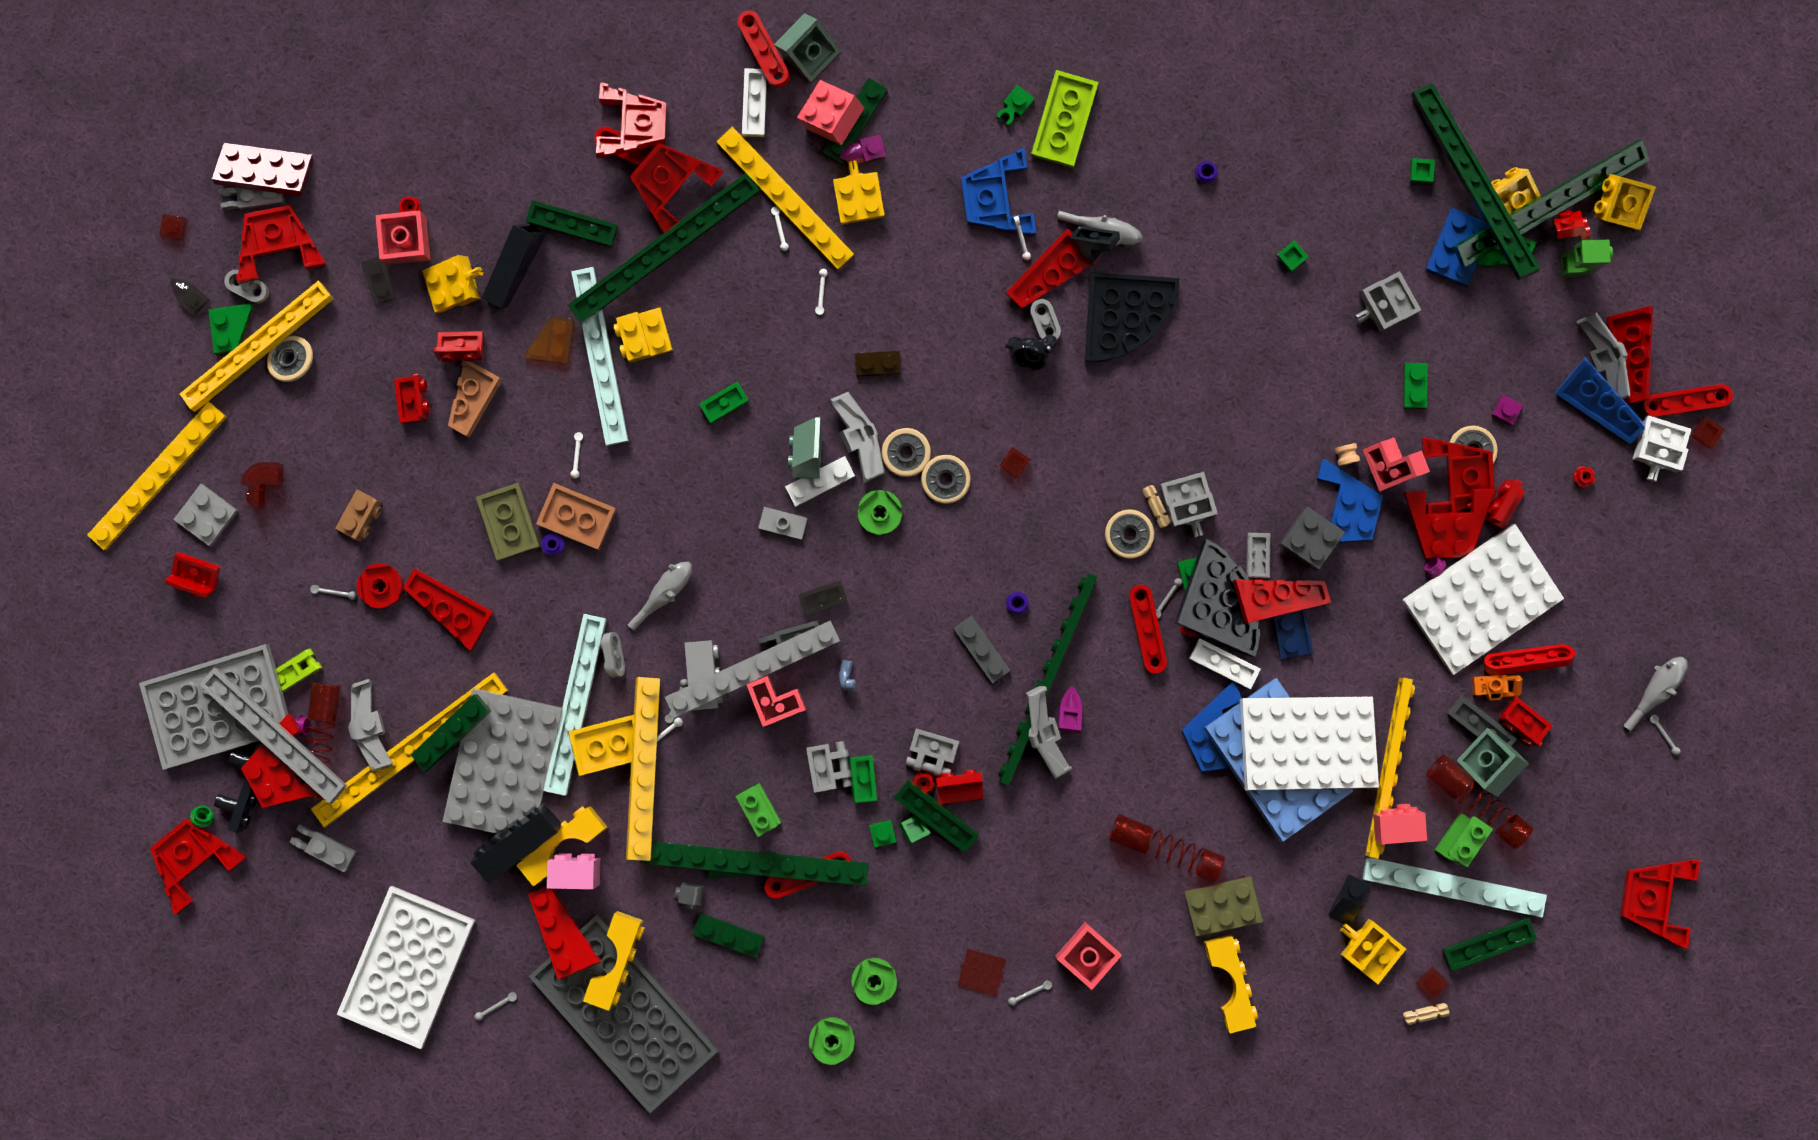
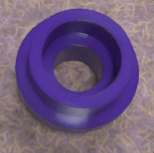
(1209, 166)
(559, 544)
(1024, 600)

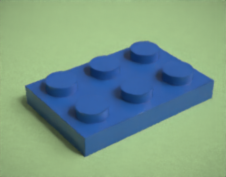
(1443, 258)

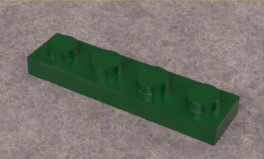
(870, 98)
(572, 223)
(450, 732)
(936, 815)
(1489, 944)

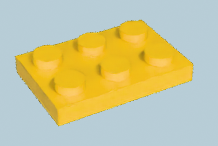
(602, 745)

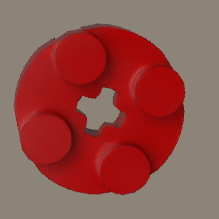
(372, 596)

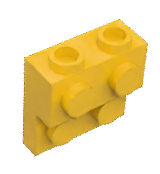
(1516, 188)
(1624, 201)
(643, 335)

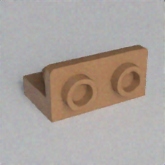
(359, 515)

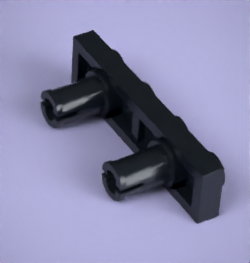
(247, 798)

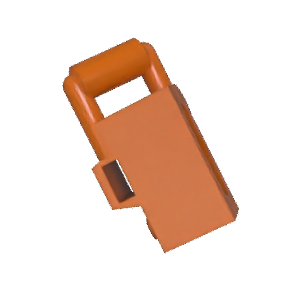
(1496, 685)

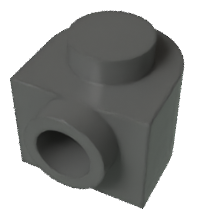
(689, 895)

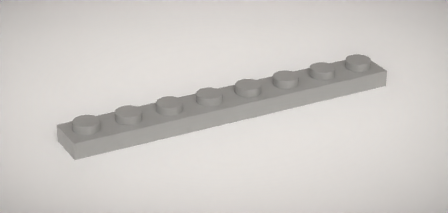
(752, 669)
(273, 735)

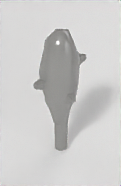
(1128, 234)
(664, 591)
(1660, 688)

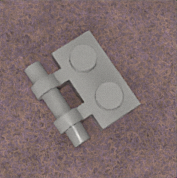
(935, 746)
(822, 768)

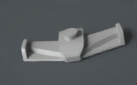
(1609, 353)
(859, 436)
(366, 726)
(1045, 733)

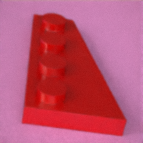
(1048, 271)
(1635, 332)
(1276, 598)
(454, 610)
(564, 941)

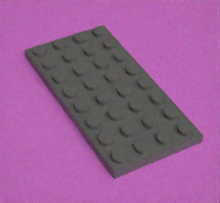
(644, 1037)

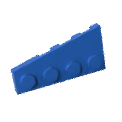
(1596, 398)

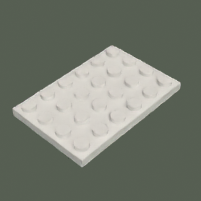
(1483, 599)
(1308, 743)
(406, 967)

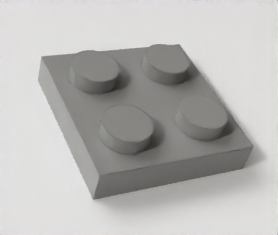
(205, 515)

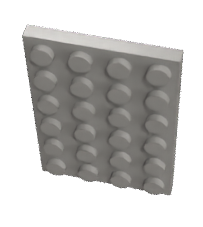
(192, 723)
(502, 763)

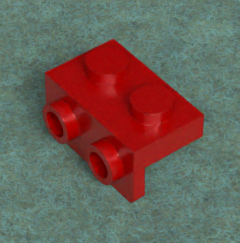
(1571, 224)
(459, 346)
(411, 399)
(1505, 503)
(193, 575)
(1525, 722)
(960, 787)

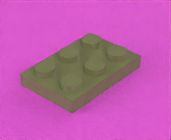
(508, 521)
(1224, 906)

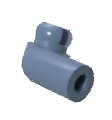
(844, 676)

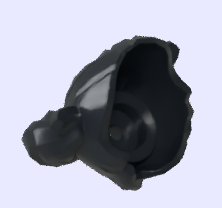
(1031, 351)

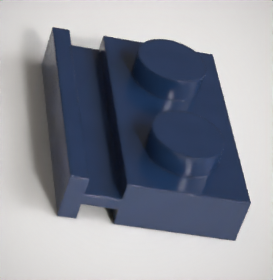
(1293, 634)

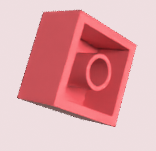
(830, 112)
(403, 237)
(1088, 955)

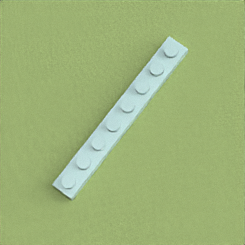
(602, 365)
(575, 703)
(1454, 887)

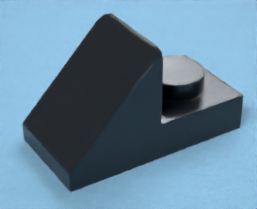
(1094, 241)
(1348, 901)

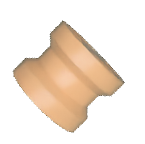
(1347, 454)

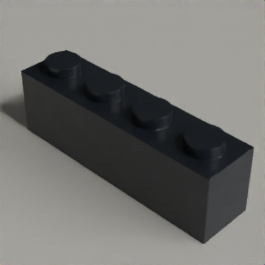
(515, 843)

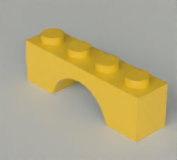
(584, 827)
(604, 989)
(1237, 1012)

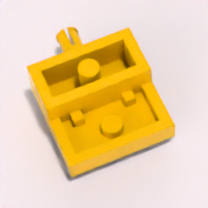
(858, 196)
(452, 283)
(1372, 950)

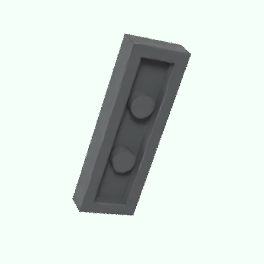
(981, 649)
(1477, 720)

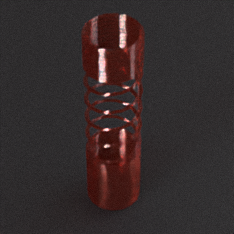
(322, 708)
(1456, 781)
(1137, 837)

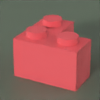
(1390, 467)
(774, 708)
(1400, 825)

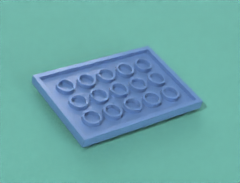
(1282, 809)

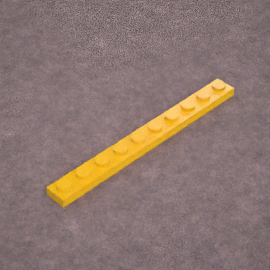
(368, 781)

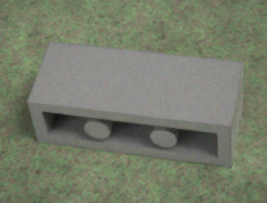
(700, 665)

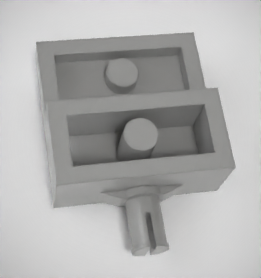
(1388, 302)
(1189, 501)

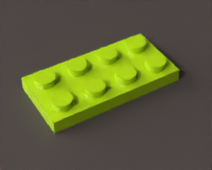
(1064, 119)

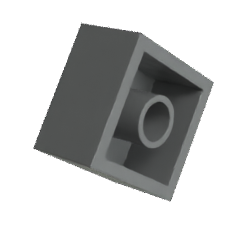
(1311, 538)

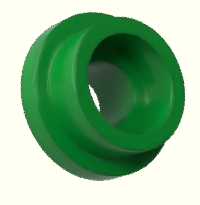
(203, 811)

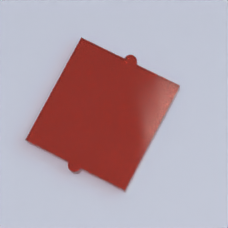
(981, 972)

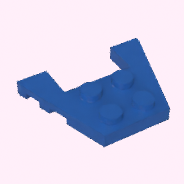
(987, 195)
(1355, 504)
(1199, 742)

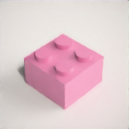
(573, 872)

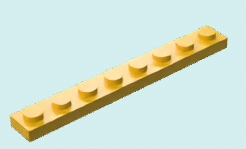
(785, 198)
(256, 346)
(157, 476)
(1391, 759)
(643, 769)

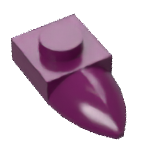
(864, 150)
(1070, 712)

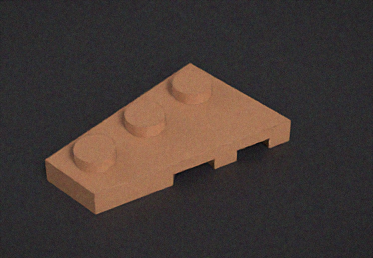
(473, 396)

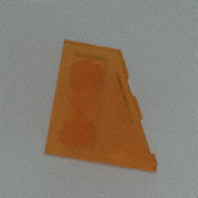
(553, 341)

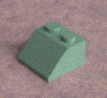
(807, 47)
(806, 449)
(1492, 762)

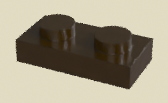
(877, 363)

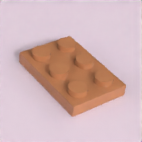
(576, 516)

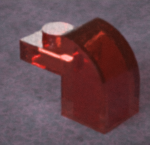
(261, 476)

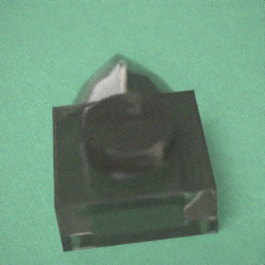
(188, 295)

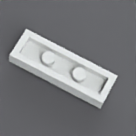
(754, 103)
(830, 477)
(1224, 663)

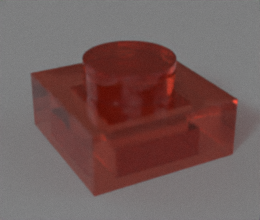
(173, 227)
(1707, 432)
(1015, 462)
(1432, 982)

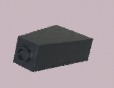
(512, 264)

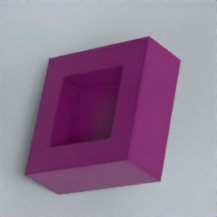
(1507, 410)

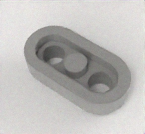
(247, 289)
(1045, 321)
(613, 654)

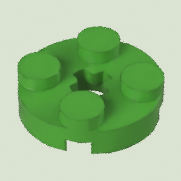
(892, 514)
(885, 974)
(842, 1032)

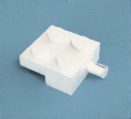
(1662, 446)

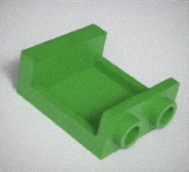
(758, 809)
(1463, 839)

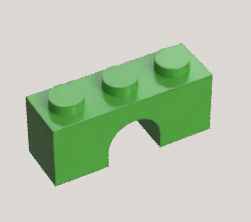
(1586, 258)

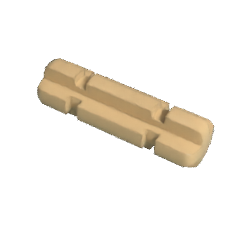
(1156, 506)
(1426, 1014)

